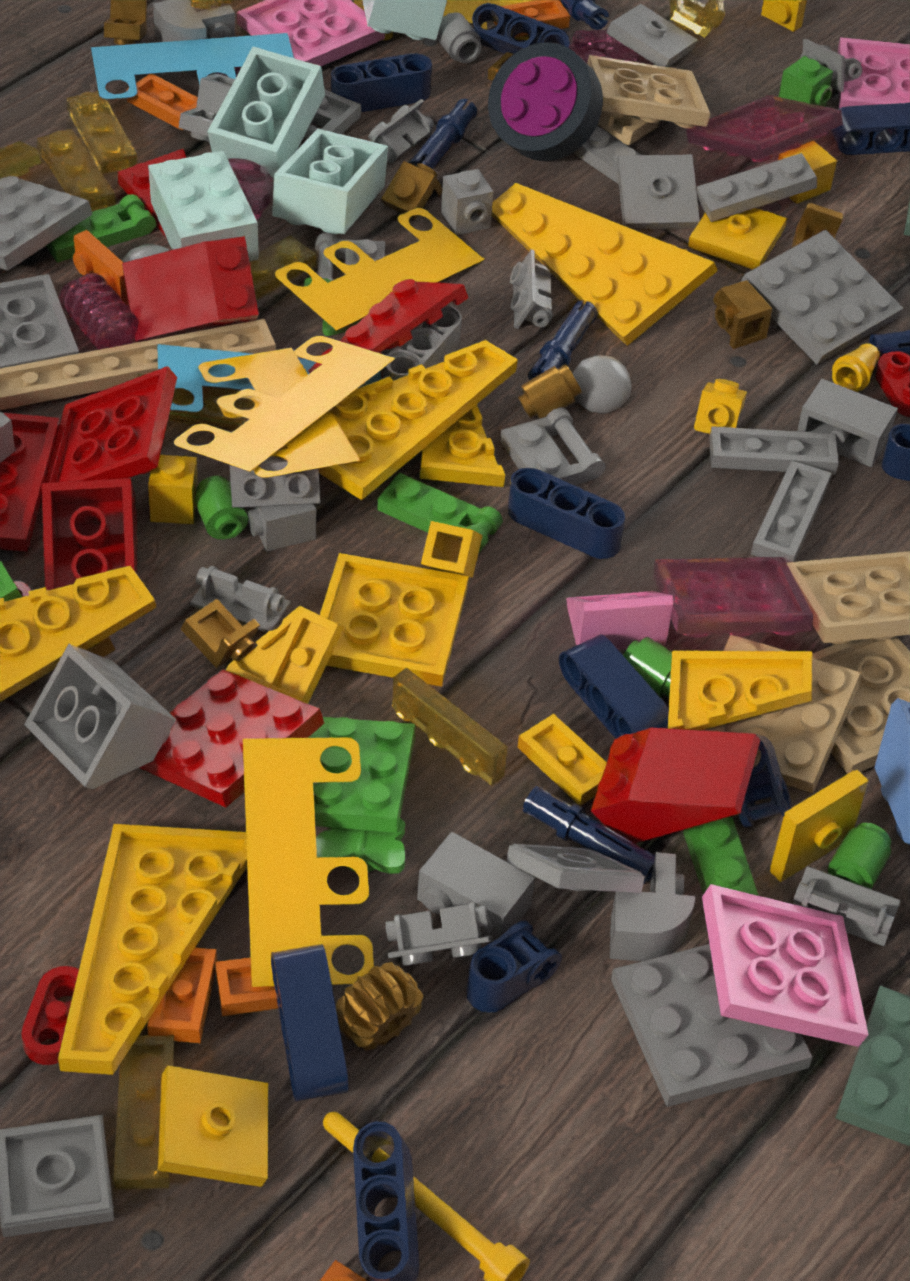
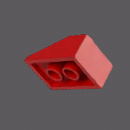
(191, 289)
(88, 529)
(673, 780)

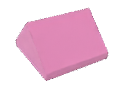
(621, 617)

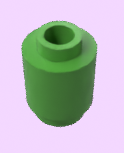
(215, 508)
(652, 663)
(861, 855)

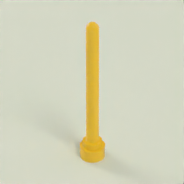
(496, 1260)

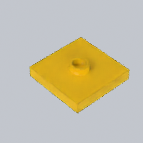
(739, 238)
(818, 825)
(213, 1126)

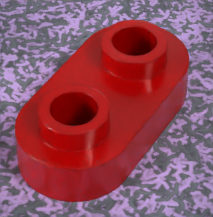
(894, 379)
(48, 1016)

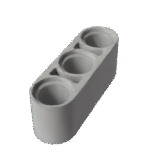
(428, 344)

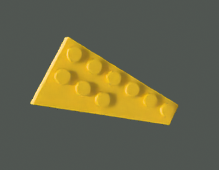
(599, 261)
(400, 417)
(80, 614)
(146, 920)

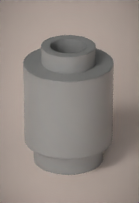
(459, 38)

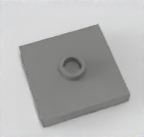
(651, 36)
(658, 191)
(575, 868)
(54, 1176)

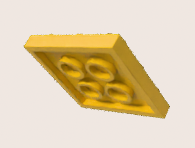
(394, 617)

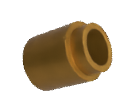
(549, 391)

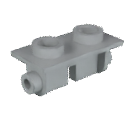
(842, 68)
(405, 123)
(531, 292)
(286, 489)
(242, 600)
(864, 910)
(458, 931)

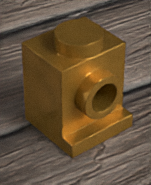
(742, 313)

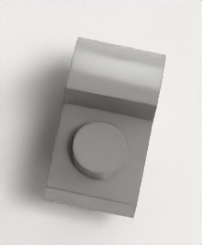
(179, 21)
(210, 98)
(652, 921)

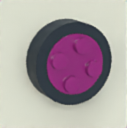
(545, 101)

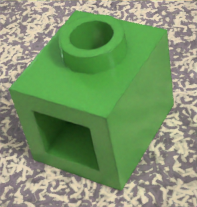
(807, 82)

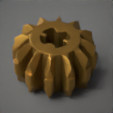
(378, 1006)

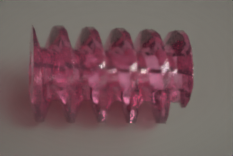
(99, 311)

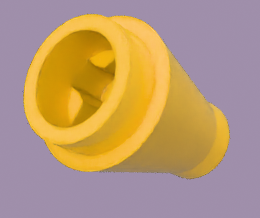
(856, 367)

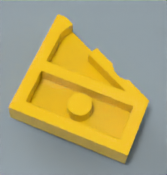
(291, 655)

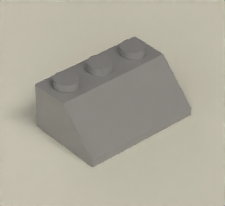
(97, 719)

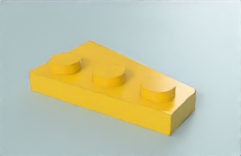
(463, 454)
(735, 685)

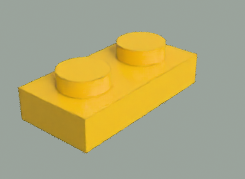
(563, 758)

